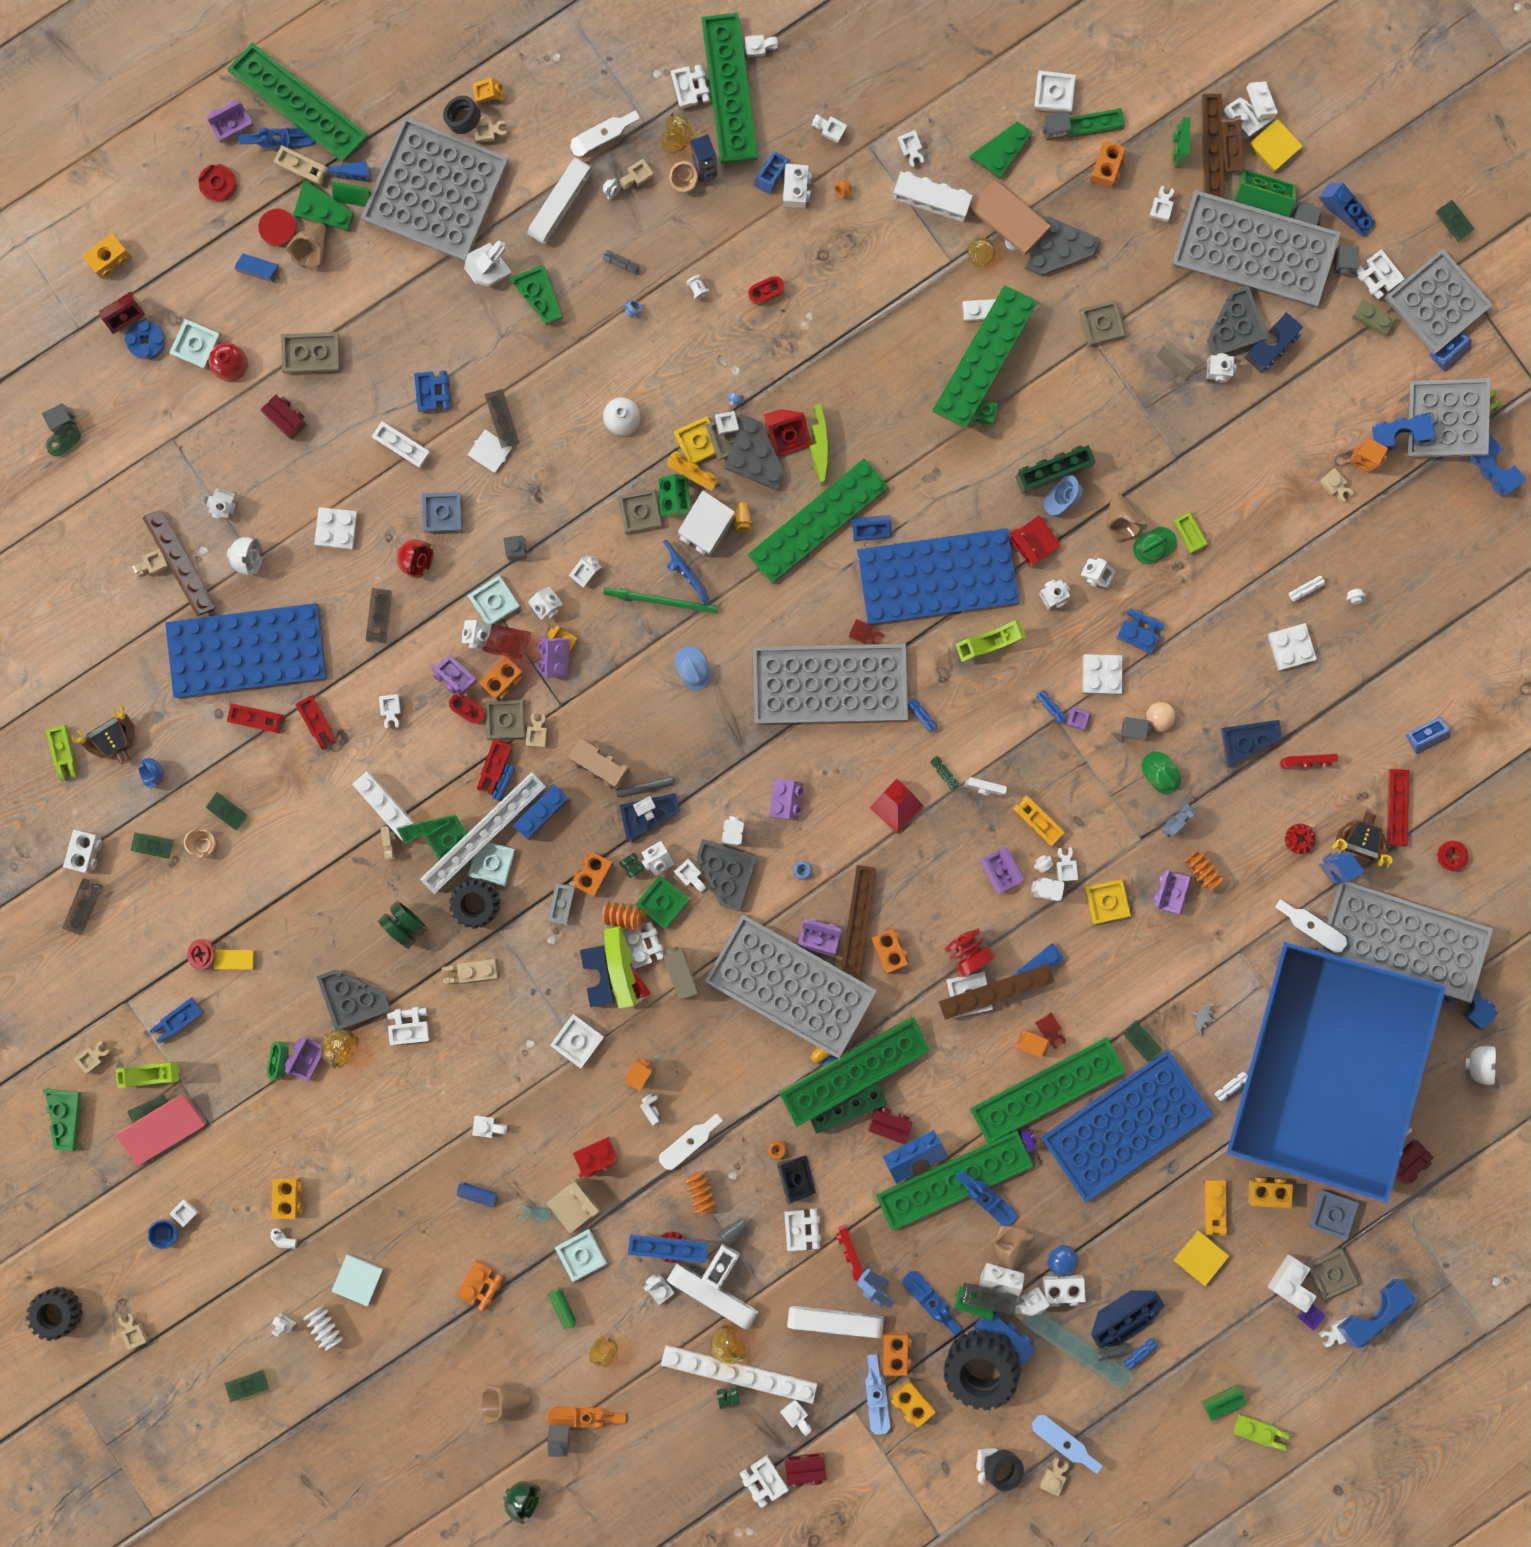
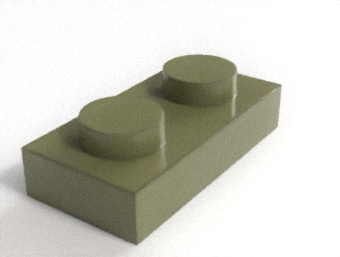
(1374, 317)

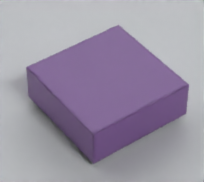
(1078, 718)

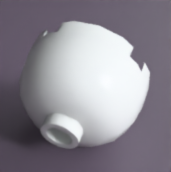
(621, 416)
(245, 555)
(1482, 1065)

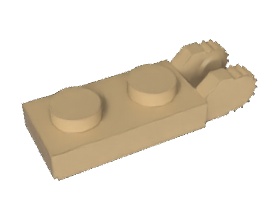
(472, 971)

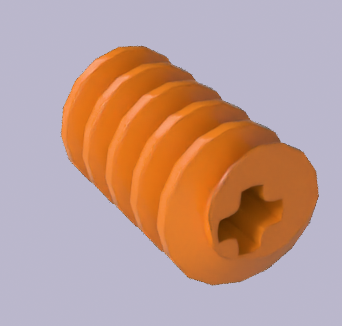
(1204, 870)
(625, 918)
(700, 1193)

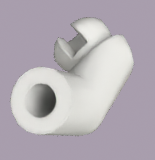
(281, 1240)

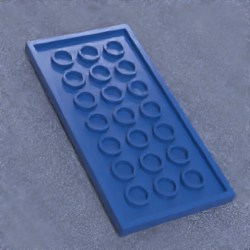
(937, 576)
(245, 650)
(1126, 1125)

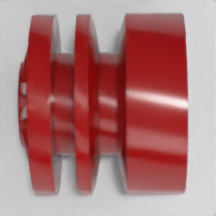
(969, 952)

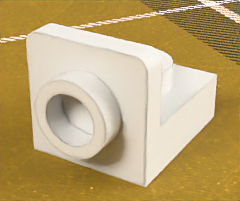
(585, 570)
(651, 1112)
(658, 1288)

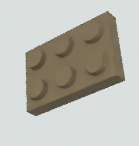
(310, 352)

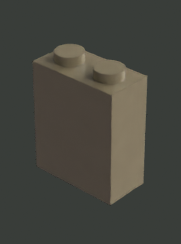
(680, 973)

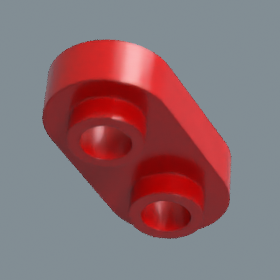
(764, 288)
(467, 709)

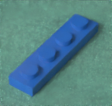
(667, 1248)

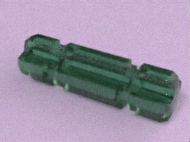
(944, 772)

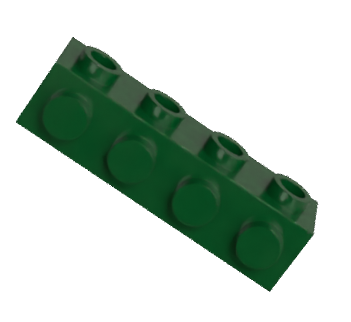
(1055, 469)
(856, 1105)

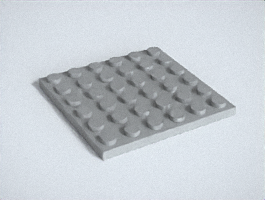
(434, 189)

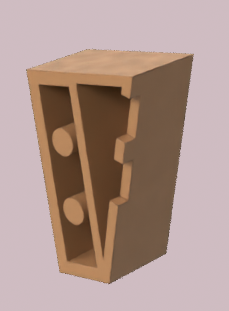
(598, 764)

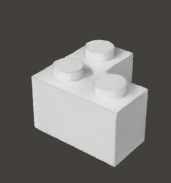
(1288, 1281)

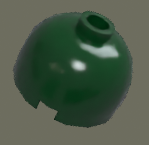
(521, 1500)

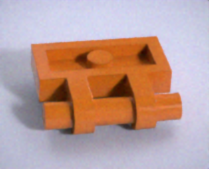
(474, 1282)

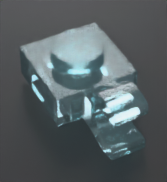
(540, 1214)

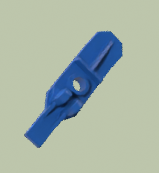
(265, 138)
(678, 561)
(993, 1205)
(924, 1294)

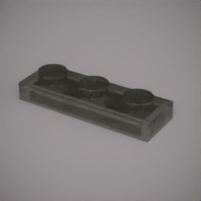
(502, 418)

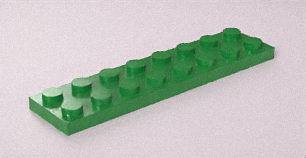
(729, 88)
(297, 103)
(984, 357)
(818, 521)
(854, 1071)
(1047, 1089)
(940, 1187)

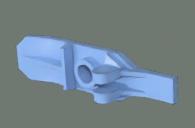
(877, 1406)
(1057, 1436)

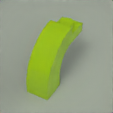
(991, 641)
(147, 1074)

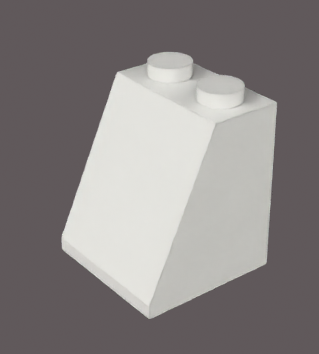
(706, 524)

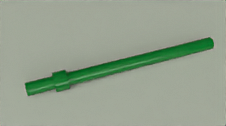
(623, 594)

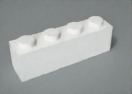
(932, 196)
(382, 802)

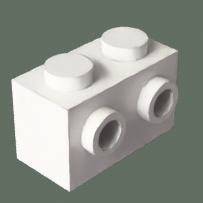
(796, 186)

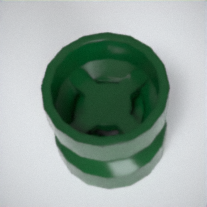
(630, 861)
(732, 1394)

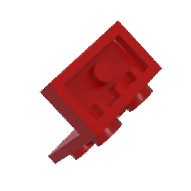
(1034, 541)
(594, 1157)

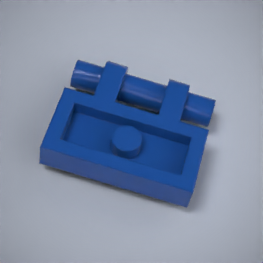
(426, 391)
(1138, 636)

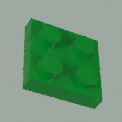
(1181, 138)
(662, 902)

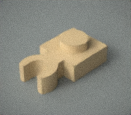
(486, 130)
(1333, 483)
(536, 735)
(388, 840)
(91, 1058)
(133, 1334)
(1053, 1479)

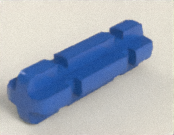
(1051, 706)
(922, 715)
(503, 782)
(1140, 1354)

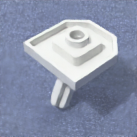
(486, 265)

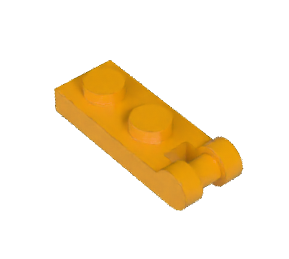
(692, 471)
(1039, 821)
(1215, 1207)

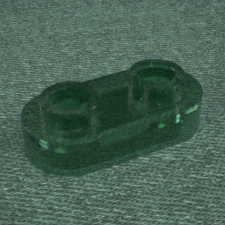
(64, 440)

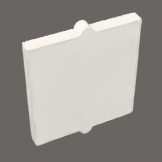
(488, 451)

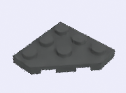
(1060, 248)
(1237, 324)
(754, 455)
(726, 872)
(351, 999)

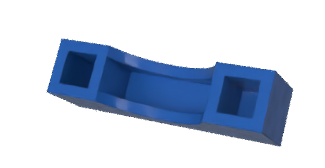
(1394, 1300)

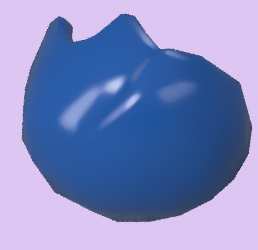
(151, 772)
(162, 1233)
(1062, 1260)

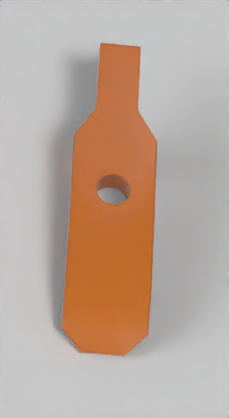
(574, 1417)

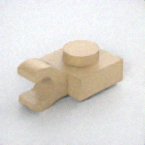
(638, 173)
(153, 562)

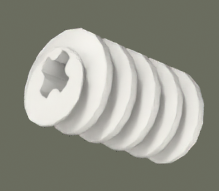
(324, 1330)

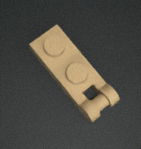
(300, 165)

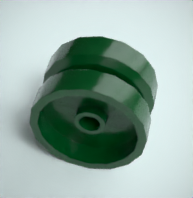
(402, 925)

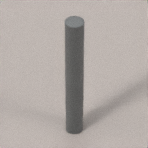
(643, 787)

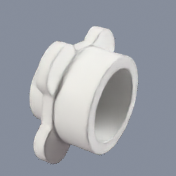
(611, 188)

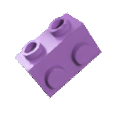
(229, 121)
(553, 657)
(454, 676)
(786, 799)
(1002, 870)
(1172, 892)
(819, 937)
(304, 1059)

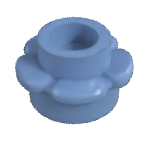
(633, 308)
(735, 399)
(807, 870)

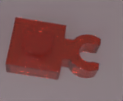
(862, 632)
(1049, 1027)

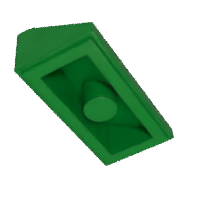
(350, 194)
(562, 1308)

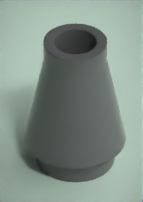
(732, 1232)

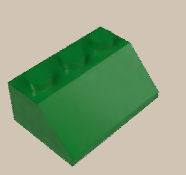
(1265, 193)

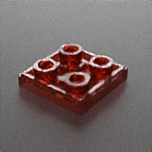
(507, 642)

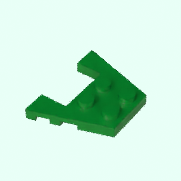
(440, 833)

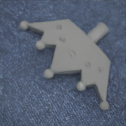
(1203, 1017)

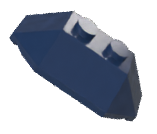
(1126, 1317)

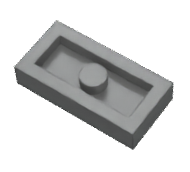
(561, 903)

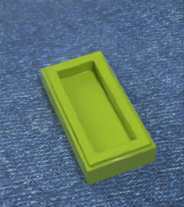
(1189, 532)

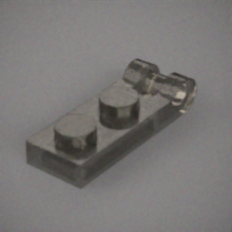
(378, 615)
(82, 907)
(989, 1299)

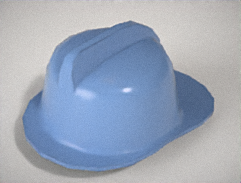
(1063, 495)
(692, 668)

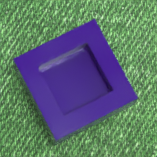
(1028, 1140)
(1312, 1317)

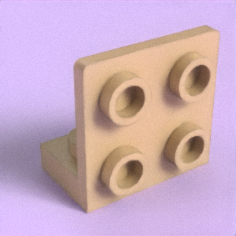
(573, 1206)

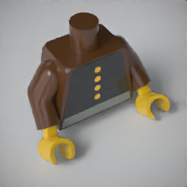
(110, 738)
(1364, 840)

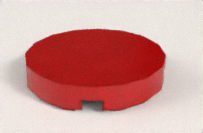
(217, 183)
(277, 227)

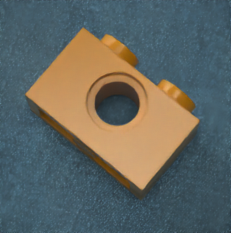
(96, 256)

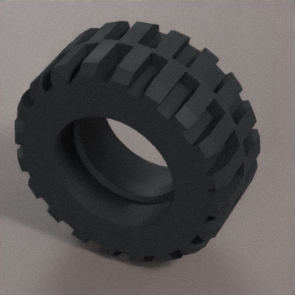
(981, 1392)

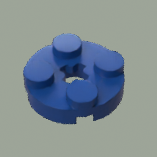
(143, 329)

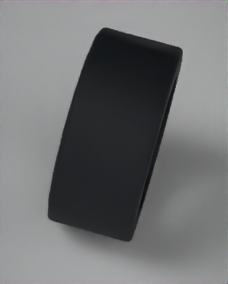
(454, 107)
(1012, 1479)

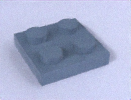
(442, 512)
(1333, 1214)

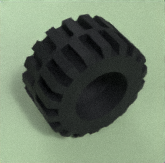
(460, 910)
(38, 1316)

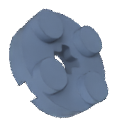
(1176, 822)

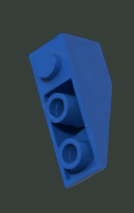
(1346, 207)

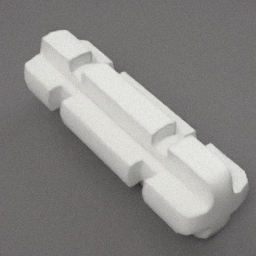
(1306, 588)
(1231, 1087)

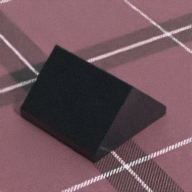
(796, 1178)

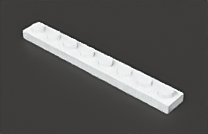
(482, 833)
(739, 1374)

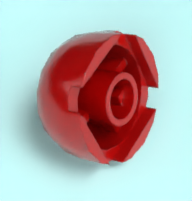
(227, 362)
(414, 557)

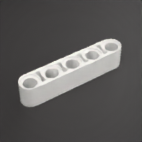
(559, 200)
(718, 1300)
(835, 1321)

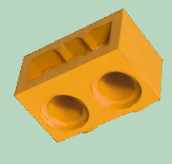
(280, 1197)
(1269, 1198)
(915, 1401)

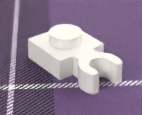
(910, 145)
(1161, 206)
(390, 707)
(1066, 869)
(1333, 1335)
(983, 1455)

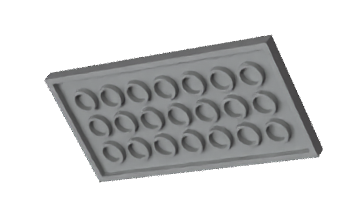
(1256, 248)
(830, 683)
(1409, 939)
(790, 986)

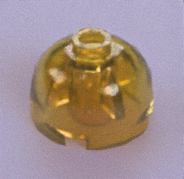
(677, 134)
(337, 1047)
(726, 1346)

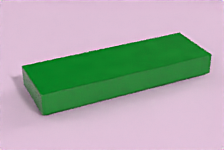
(1096, 122)

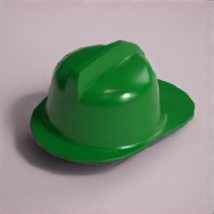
(1154, 545)
(1161, 772)

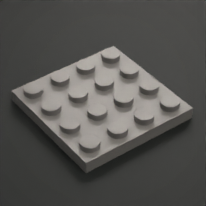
(1438, 301)
(1458, 416)

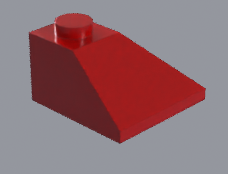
(787, 431)
(896, 805)

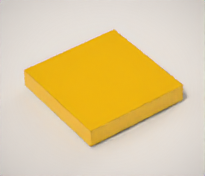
(1275, 145)
(695, 441)
(1107, 901)
(1201, 1258)

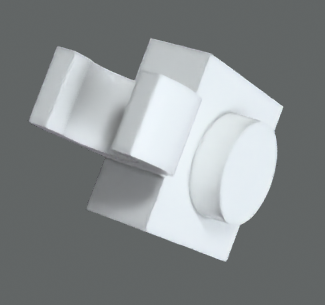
(757, 45)
(832, 129)
(688, 874)
(485, 1127)
(283, 1325)
(795, 1415)

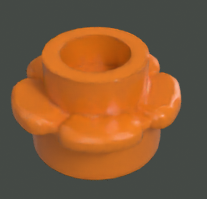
(843, 188)
(782, 1151)

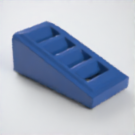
(352, 171)
(765, 182)

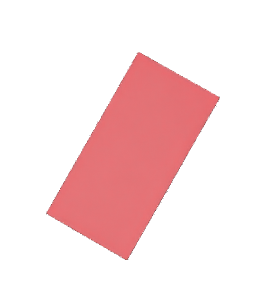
(160, 1129)

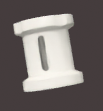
(697, 287)

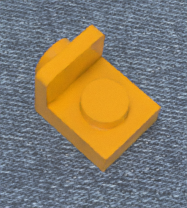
(488, 90)
(557, 632)

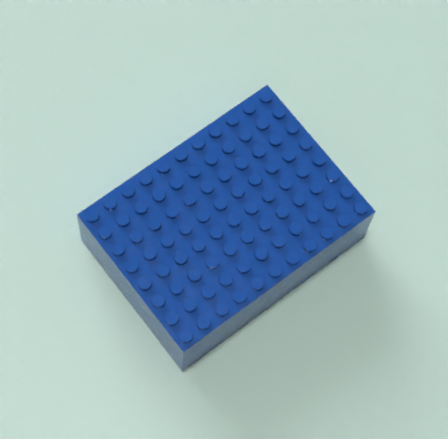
(1336, 1071)

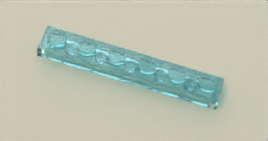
(1077, 1348)

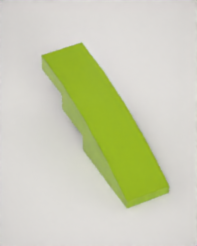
(820, 448)
(618, 963)

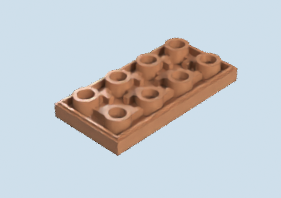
(1009, 217)

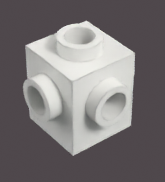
(1220, 367)
(226, 499)
(1098, 572)
(1049, 597)
(545, 603)
(475, 633)
(657, 858)

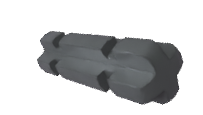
(620, 262)
(1112, 1352)

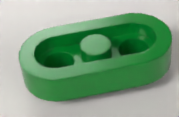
(277, 1060)

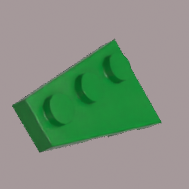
(1002, 149)
(320, 208)
(539, 293)
(64, 1116)

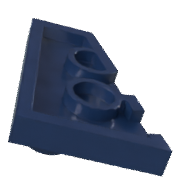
(1247, 739)
(635, 825)

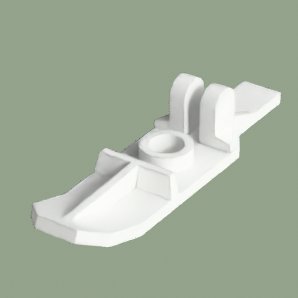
(593, 137)
(1321, 932)
(682, 1149)

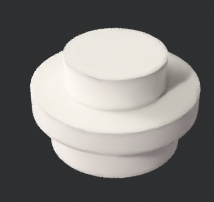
(1356, 596)
(1043, 863)

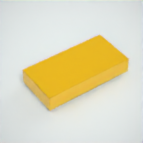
(234, 959)

